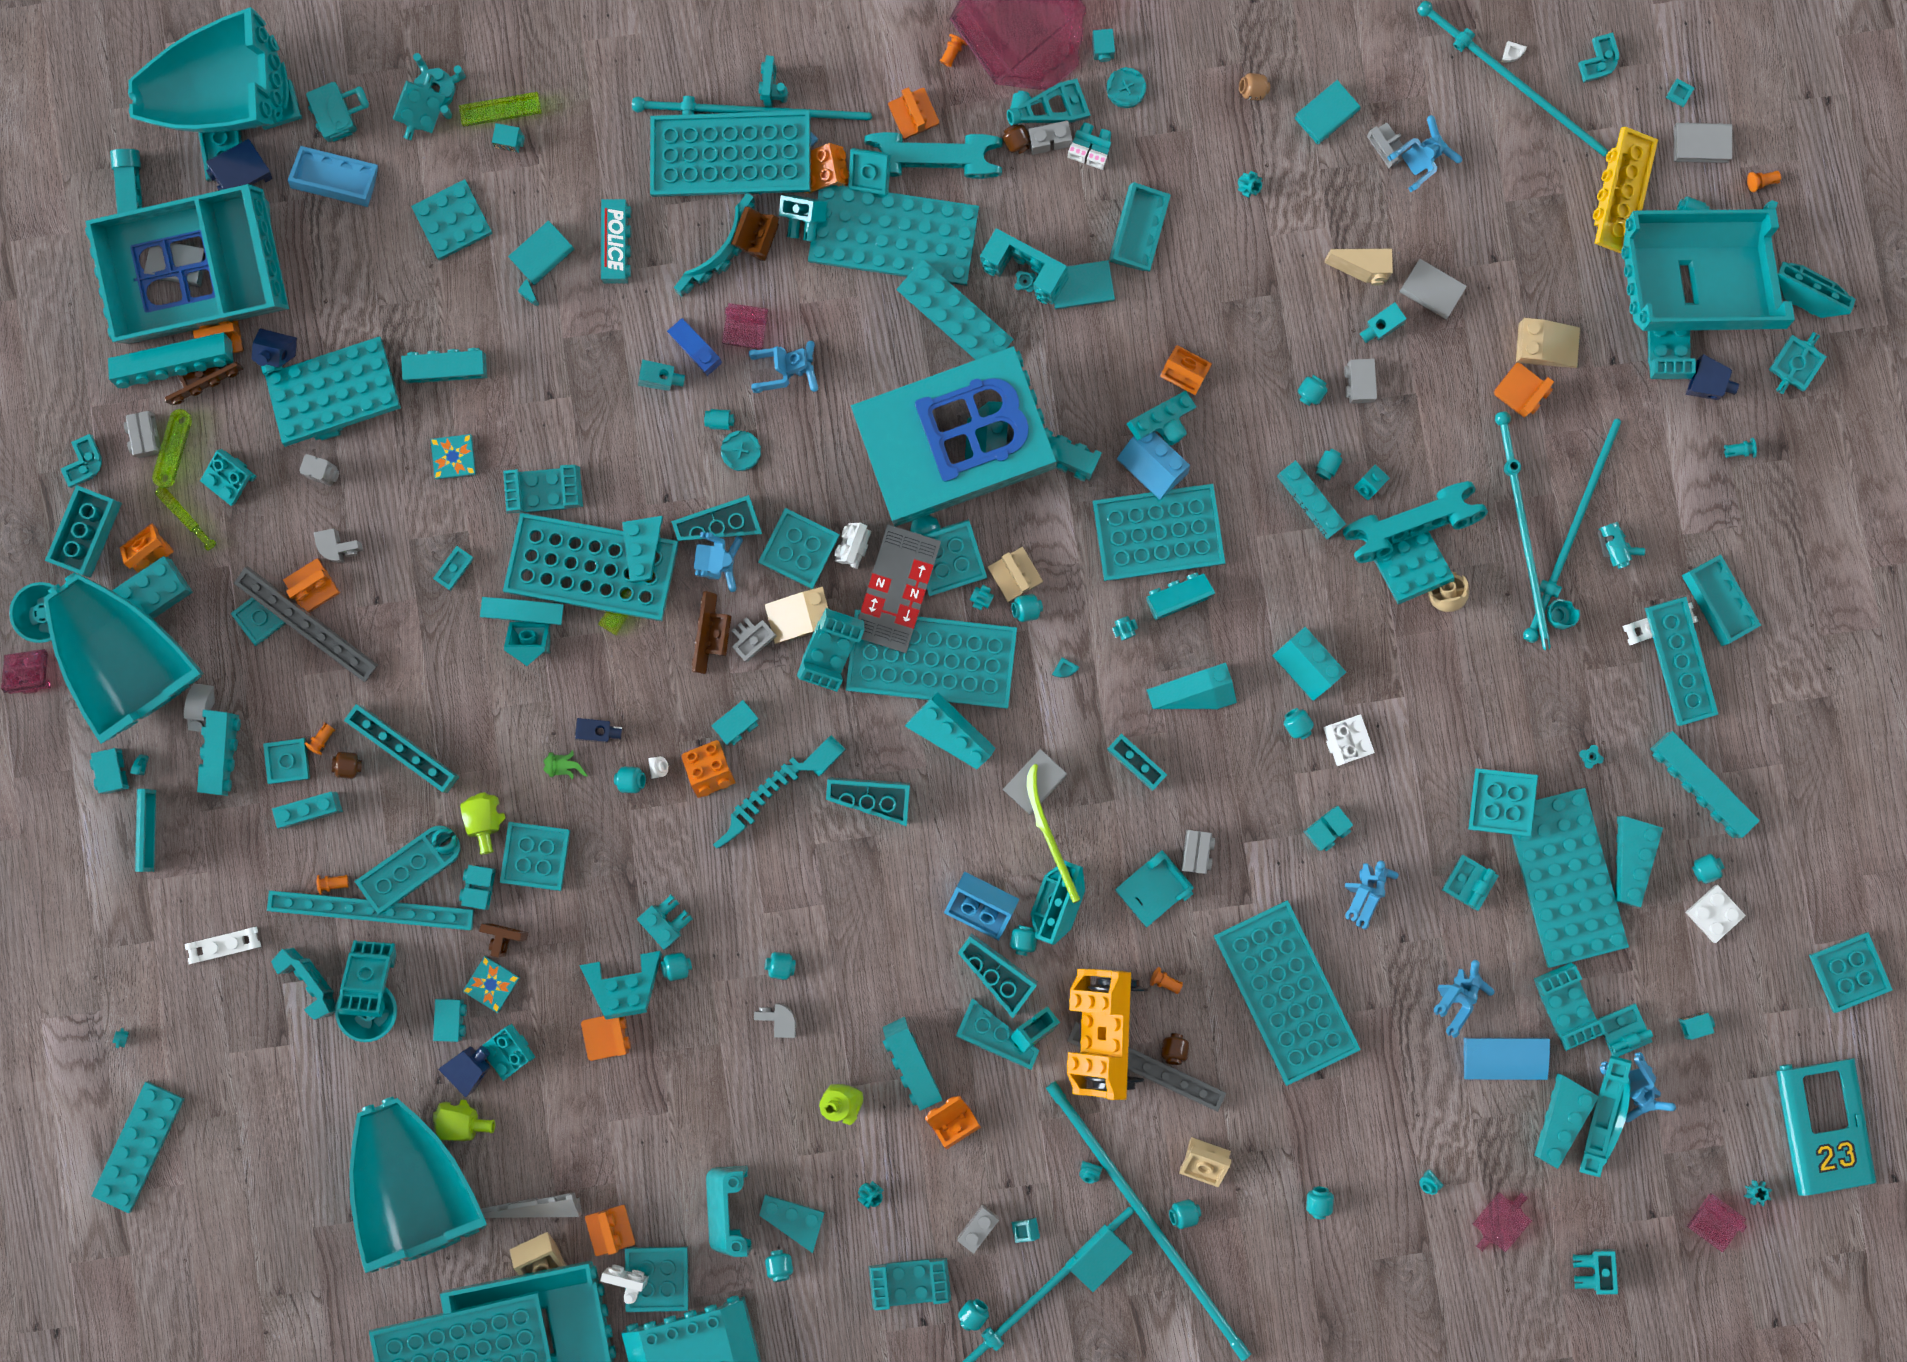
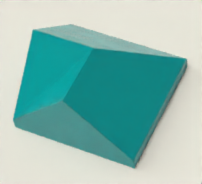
(527, 641)

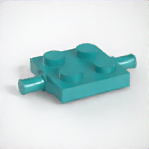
(419, 106)
(1797, 363)

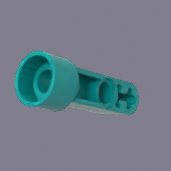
(126, 169)

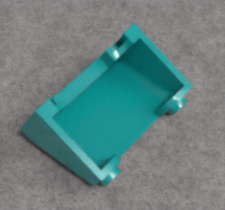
(718, 1184)

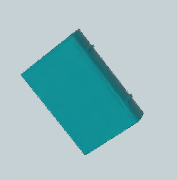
(1327, 112)
(541, 252)
(1098, 1258)

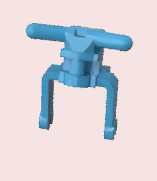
(1423, 154)
(787, 364)
(715, 559)
(1362, 890)
(1463, 992)
(1643, 1089)

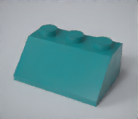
(1179, 595)
(1309, 663)

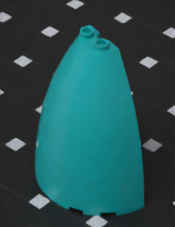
(214, 79)
(113, 656)
(405, 1189)

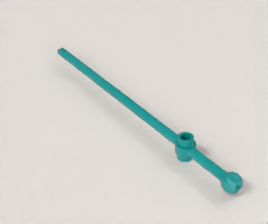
(1464, 40)
(689, 107)
(1503, 419)
(1550, 587)
(993, 1339)

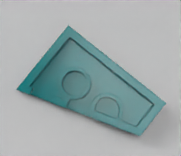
(641, 544)
(793, 1219)

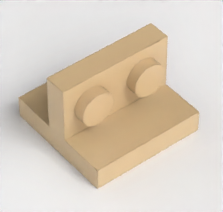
(1015, 574)
(1205, 1162)

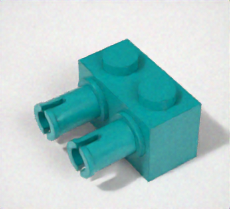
(802, 208)
(658, 925)
(1605, 1277)

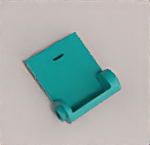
(1156, 886)

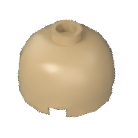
(1450, 596)

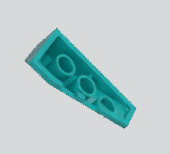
(1200, 690)

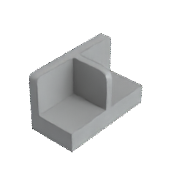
(1385, 143)

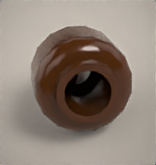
(1016, 138)
(346, 765)
(1175, 1049)

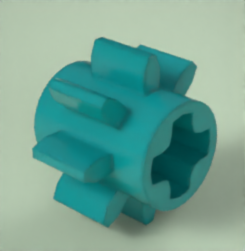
(1249, 184)
(981, 597)
(1125, 628)
(1753, 1189)
(870, 1194)

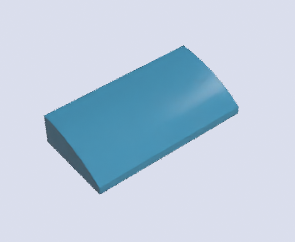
(333, 176)
(1506, 1058)

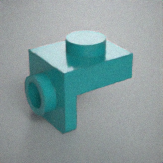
(1371, 482)

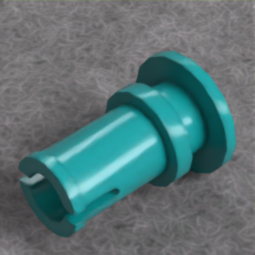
(1744, 448)

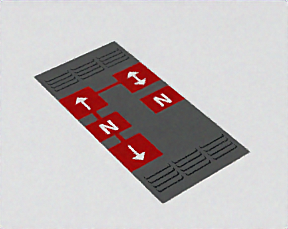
(897, 587)

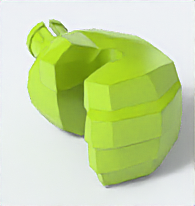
(482, 819)
(841, 1103)
(459, 1122)

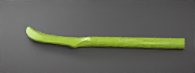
(1041, 823)

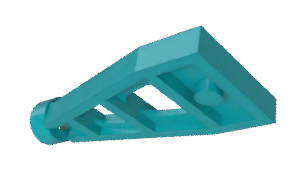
(1072, 99)

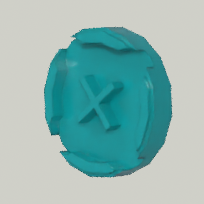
(1126, 87)
(740, 450)

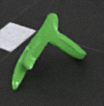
(558, 765)

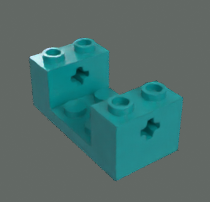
(1051, 272)

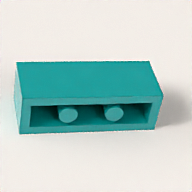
(1136, 762)
(307, 810)

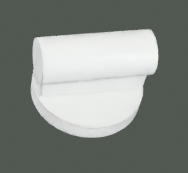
(658, 767)

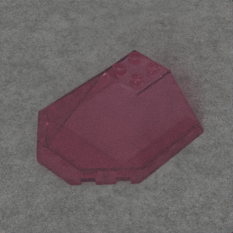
(1022, 40)

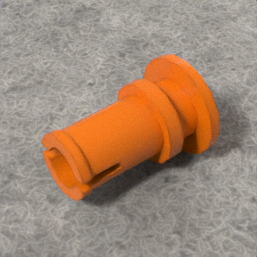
(952, 50)
(1759, 180)
(320, 739)
(331, 883)
(1165, 981)

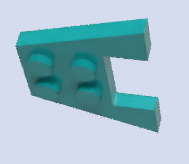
(626, 993)

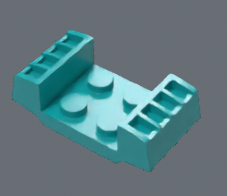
(1670, 355)
(543, 489)
(830, 649)
(366, 978)
(317, 986)
(1568, 1006)
(909, 1283)

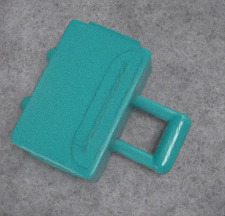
(332, 112)

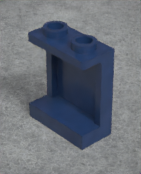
(238, 167)

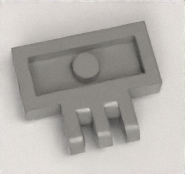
(752, 639)

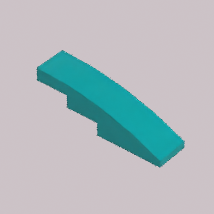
(521, 611)

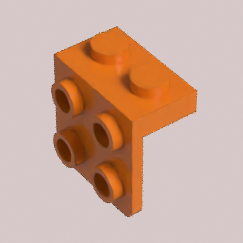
(828, 167)
(1523, 390)
(707, 769)
(605, 1037)
(952, 1121)

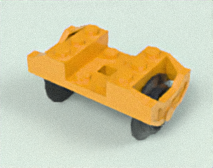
(1103, 1034)

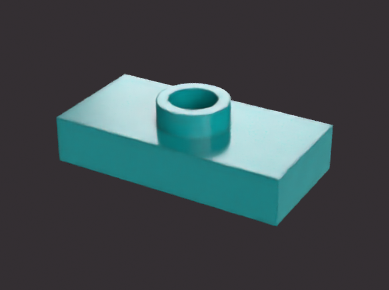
(453, 568)

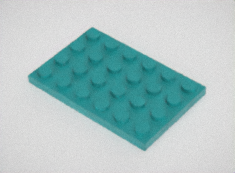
(332, 391)
(1157, 536)

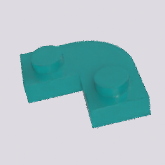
(1606, 59)
(88, 464)

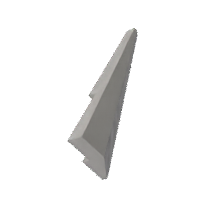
(556, 1206)

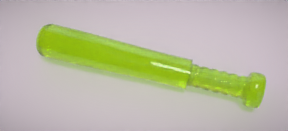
(178, 510)

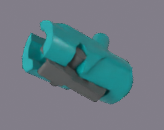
(1615, 547)

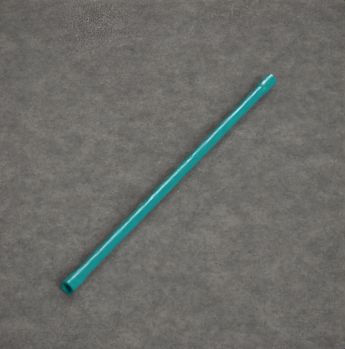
(1235, 1342)

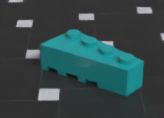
(1075, 457)
(724, 520)
(950, 731)
(218, 752)
(872, 797)
(1635, 857)
(998, 974)
(911, 1063)
(1563, 1120)

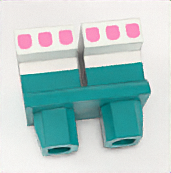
(1084, 140)

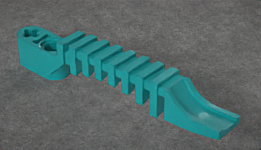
(817, 762)

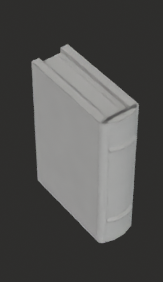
(1702, 142)
(182, 256)
(1433, 289)
(1048, 778)

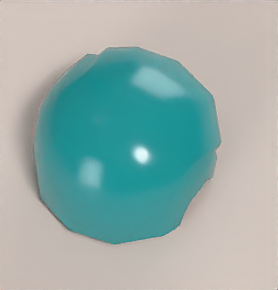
(924, 524)
(1562, 614)

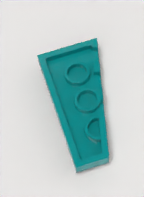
(991, 1034)

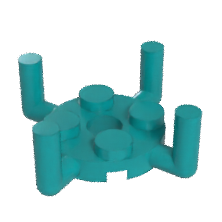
(441, 78)

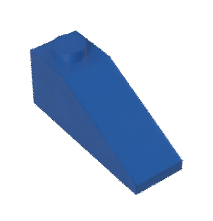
(695, 347)

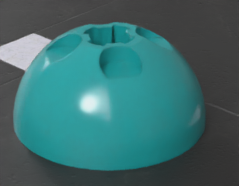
(28, 612)
(369, 1028)

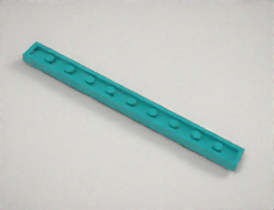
(362, 910)

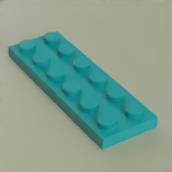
(953, 312)
(1681, 661)
(137, 1147)

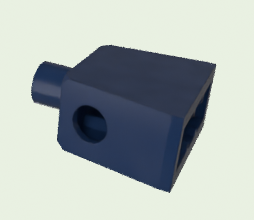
(273, 348)
(1711, 380)
(586, 730)
(467, 1069)

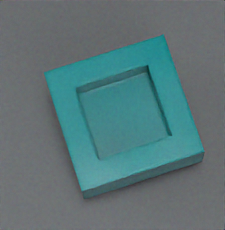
(1680, 92)

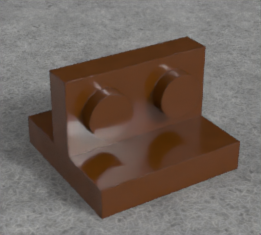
(755, 233)
(499, 945)

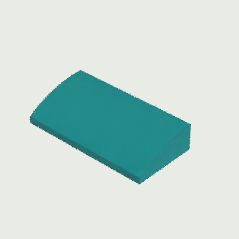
(1139, 227)
(1721, 600)
(145, 830)

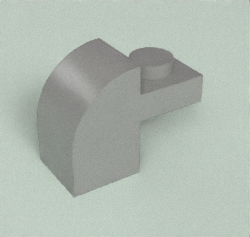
(330, 546)
(199, 698)
(783, 1020)

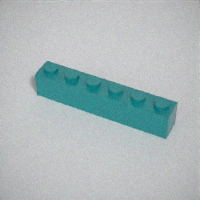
(170, 360)
(401, 748)
(1704, 785)

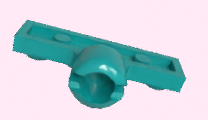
(1164, 419)

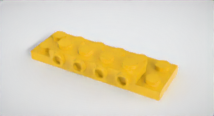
(1623, 186)

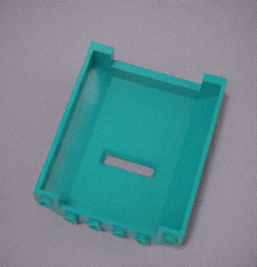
(1727, 264)
(571, 1302)
(704, 1336)

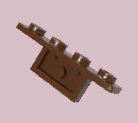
(195, 382)
(711, 633)

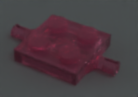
(1502, 1222)

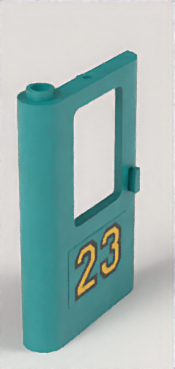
(1828, 1158)

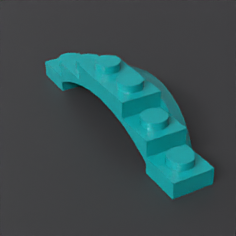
(720, 260)
(1608, 1116)

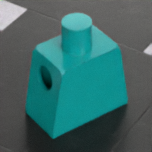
(1390, 317)
(651, 372)

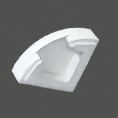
(1512, 52)

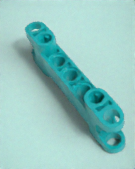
(939, 155)
(1411, 523)

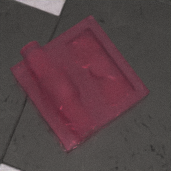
(745, 326)
(25, 672)
(1717, 1222)

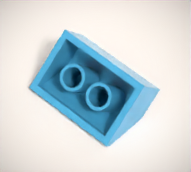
(1154, 464)
(981, 906)

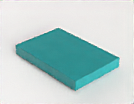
(217, 143)
(1086, 285)

